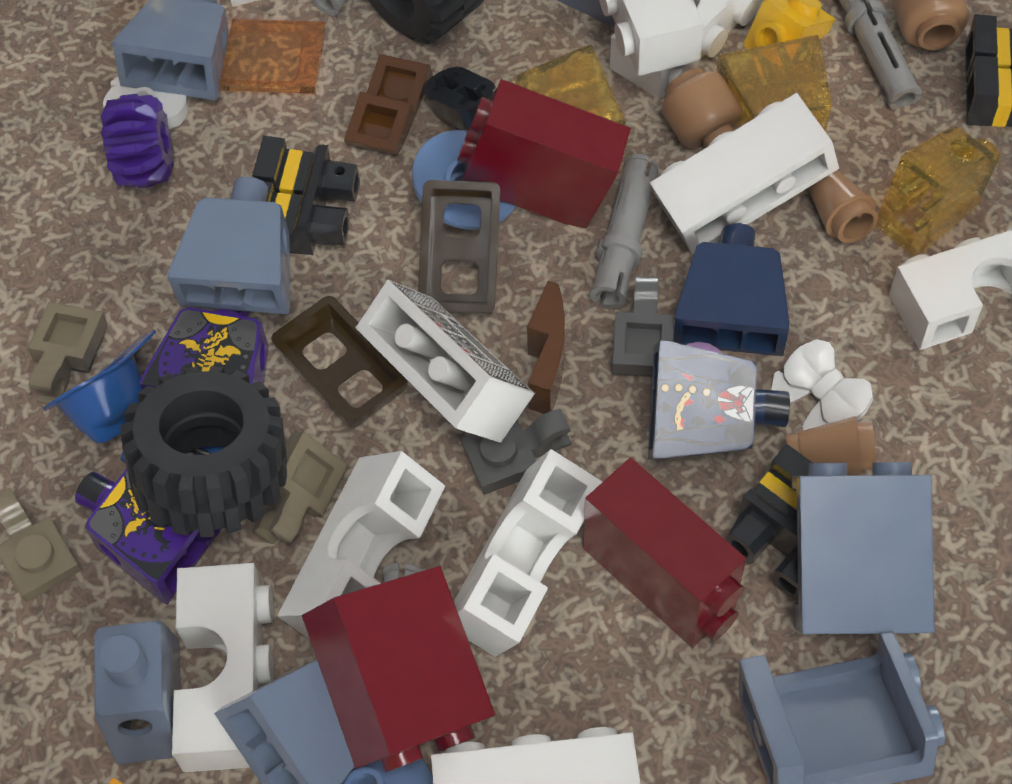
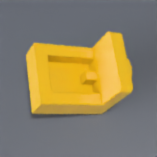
(787, 21)

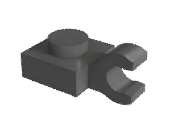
(640, 331)
(505, 463)

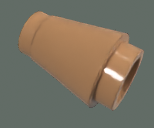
(842, 205)
(838, 443)

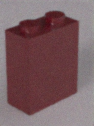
(543, 153)
(664, 553)
(398, 668)

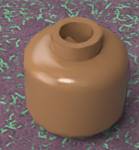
(931, 22)
(700, 107)

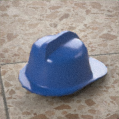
(101, 401)

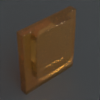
(273, 56)

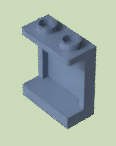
(864, 550)
(842, 720)

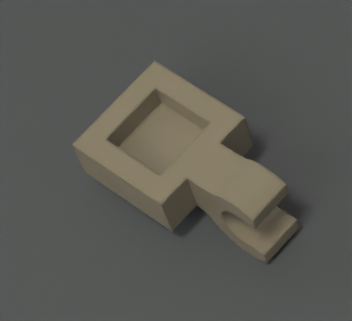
(63, 340)
(309, 486)
(34, 553)

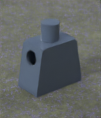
(174, 48)
(235, 253)
(136, 680)
(289, 730)

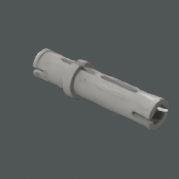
(869, 24)
(621, 246)

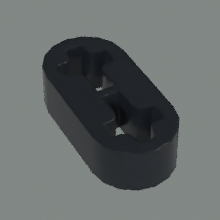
(456, 94)

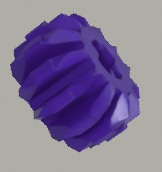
(137, 140)

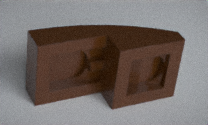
(389, 106)
(547, 343)

